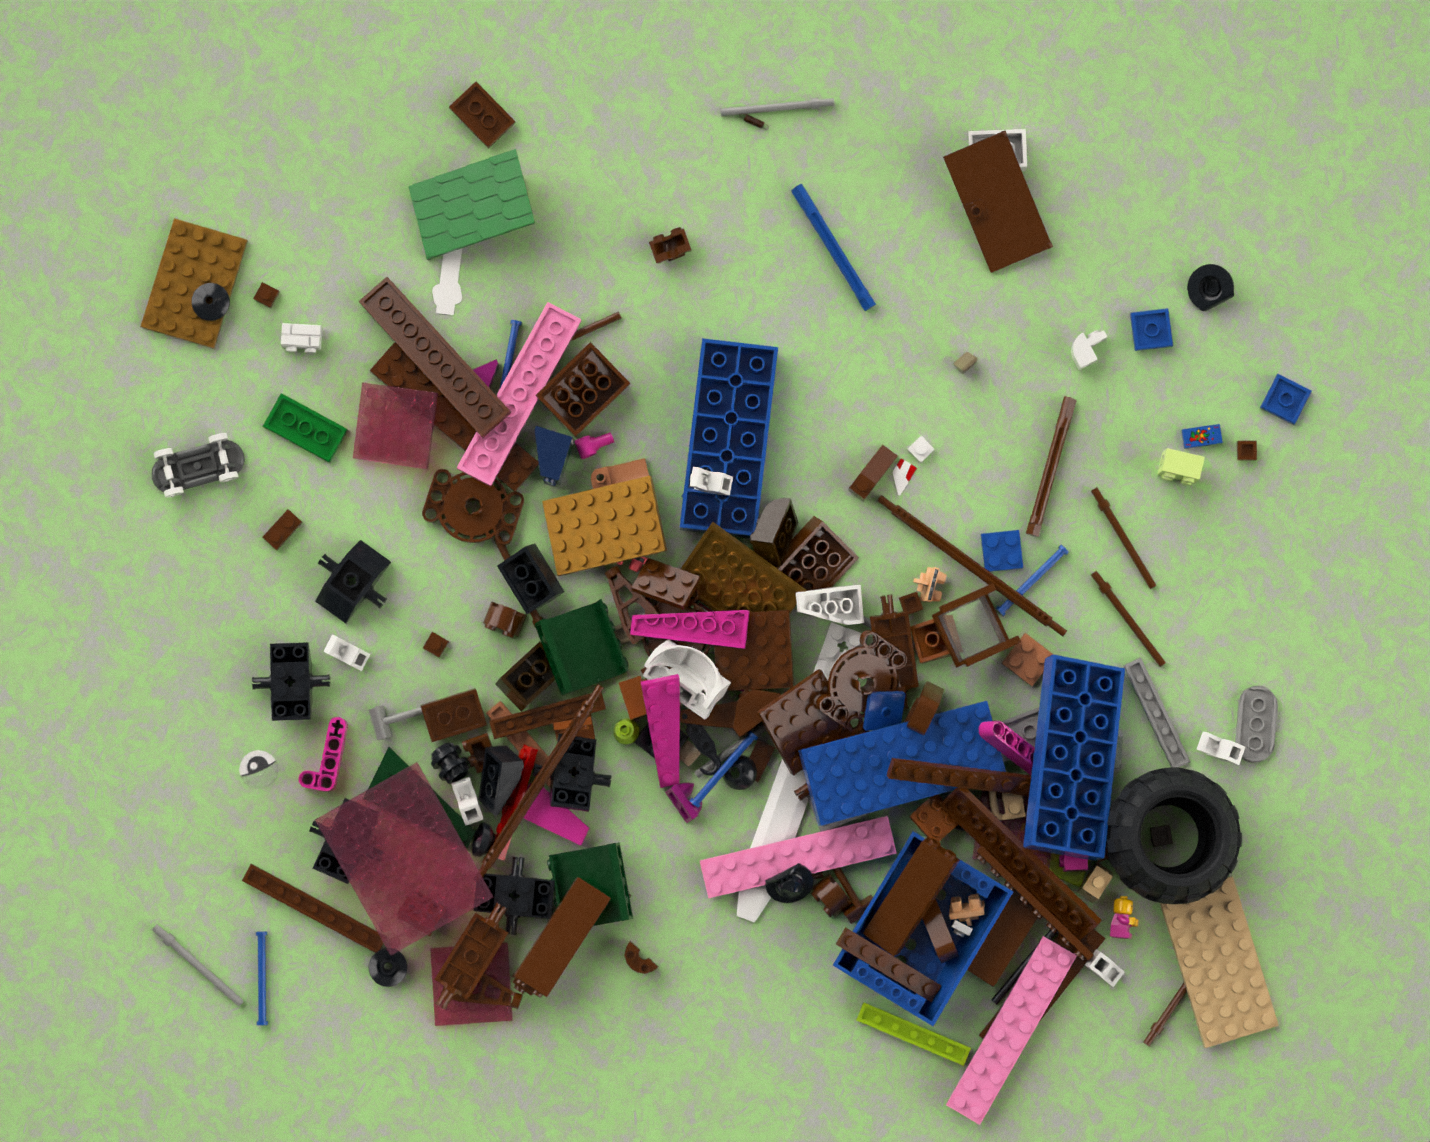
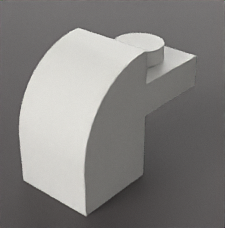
(1081, 349)
(710, 482)
(347, 652)
(1220, 748)
(467, 801)
(1104, 968)

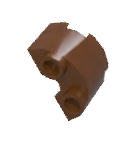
(671, 246)
(505, 619)
(476, 748)
(831, 895)
(635, 962)

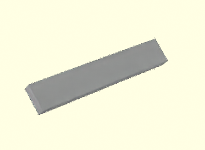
(1156, 713)

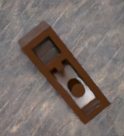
(872, 473)

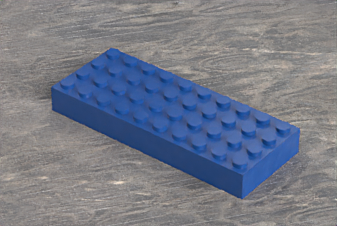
(730, 434)
(1074, 758)
(851, 772)

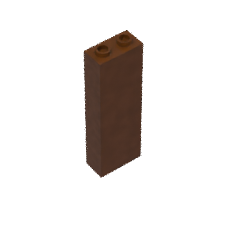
(911, 896)
(561, 938)
(1003, 940)

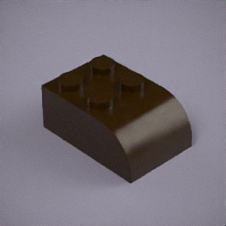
(775, 531)
(527, 678)

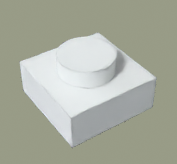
(920, 449)
(961, 929)

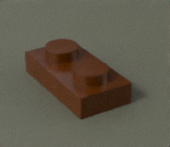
(282, 529)
(760, 756)

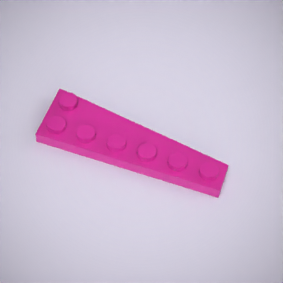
(712, 628)
(663, 717)

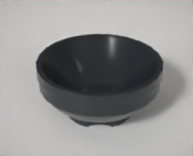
(747, 774)
(483, 840)

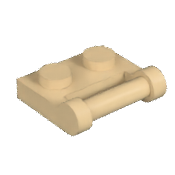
(1012, 805)

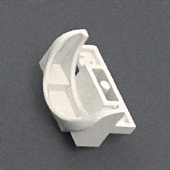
(695, 672)

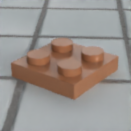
(1027, 659)

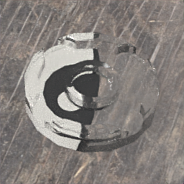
(258, 769)

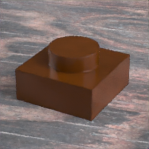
(266, 295)
(1246, 450)
(911, 603)
(435, 644)

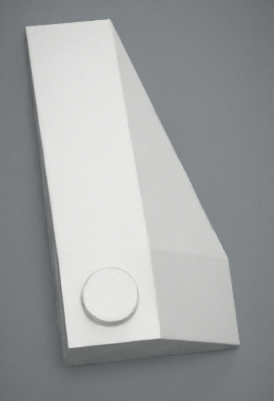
(835, 604)

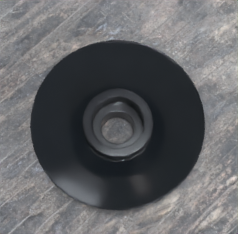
(217, 308)
(391, 976)

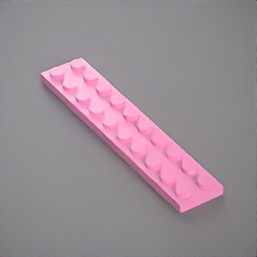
(525, 379)
(815, 851)
(1011, 1030)

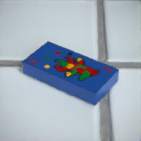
(1201, 436)

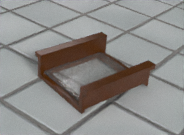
(972, 628)

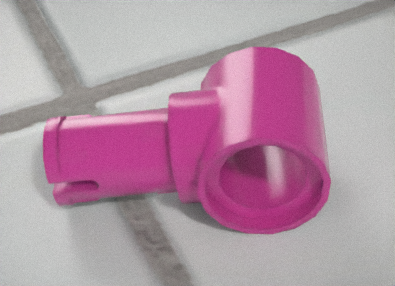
(589, 445)

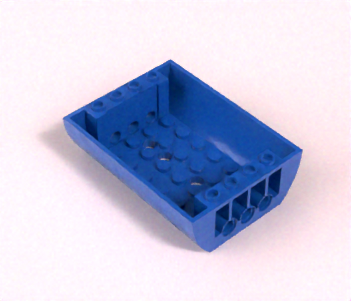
(923, 958)

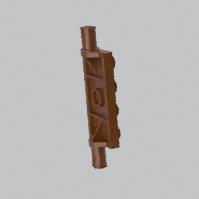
(896, 630)
(471, 956)

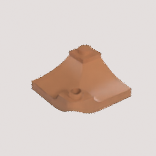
(619, 473)

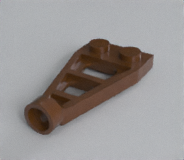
(622, 608)
(504, 997)

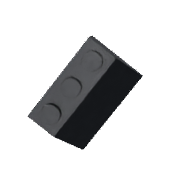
(530, 578)

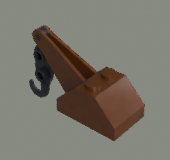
(737, 715)

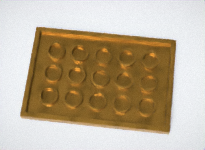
(189, 260)
(604, 525)
(737, 576)

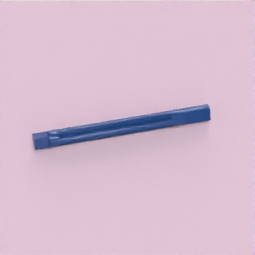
(833, 247)

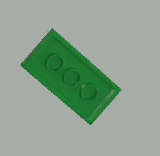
(305, 428)

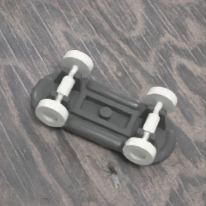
(197, 465)

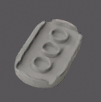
(1256, 723)

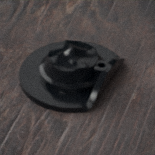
(1210, 286)
(790, 884)

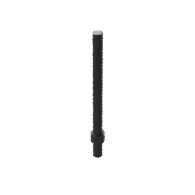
(1014, 977)

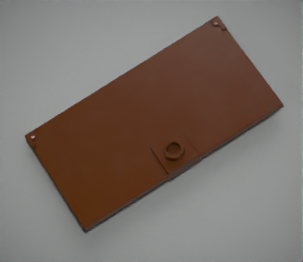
(997, 201)

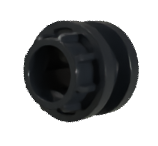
(448, 760)

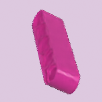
(1008, 743)

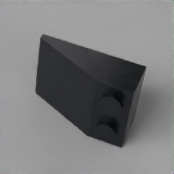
(499, 777)

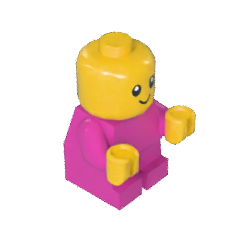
(1122, 921)

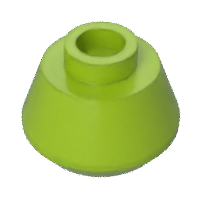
(631, 729)

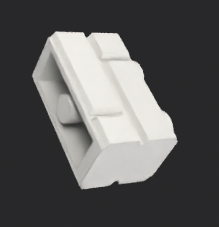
(301, 337)

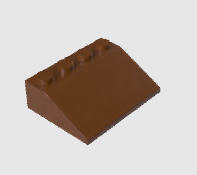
(582, 389)
(817, 557)

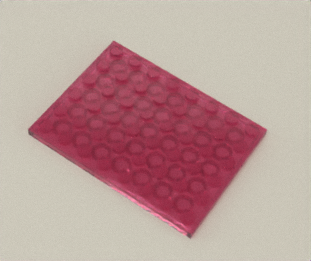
(404, 858)

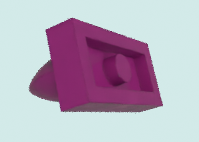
(678, 795)

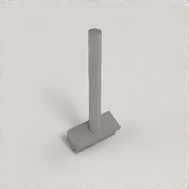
(381, 722)

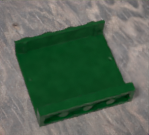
(582, 647)
(600, 868)

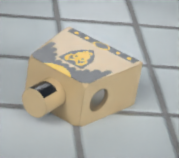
(1095, 882)

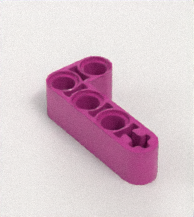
(328, 753)

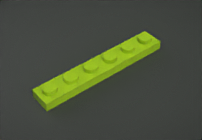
(913, 1033)

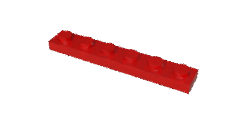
(528, 755)

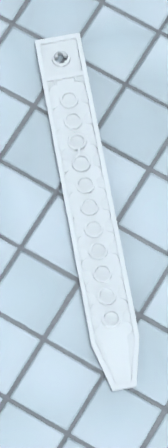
(783, 808)

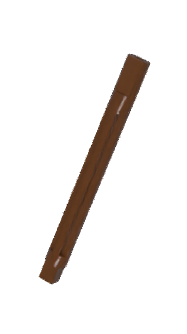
(1062, 427)

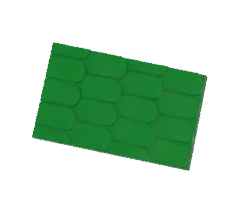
(471, 204)

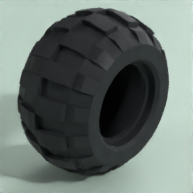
(1217, 835)

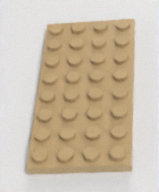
(1220, 966)

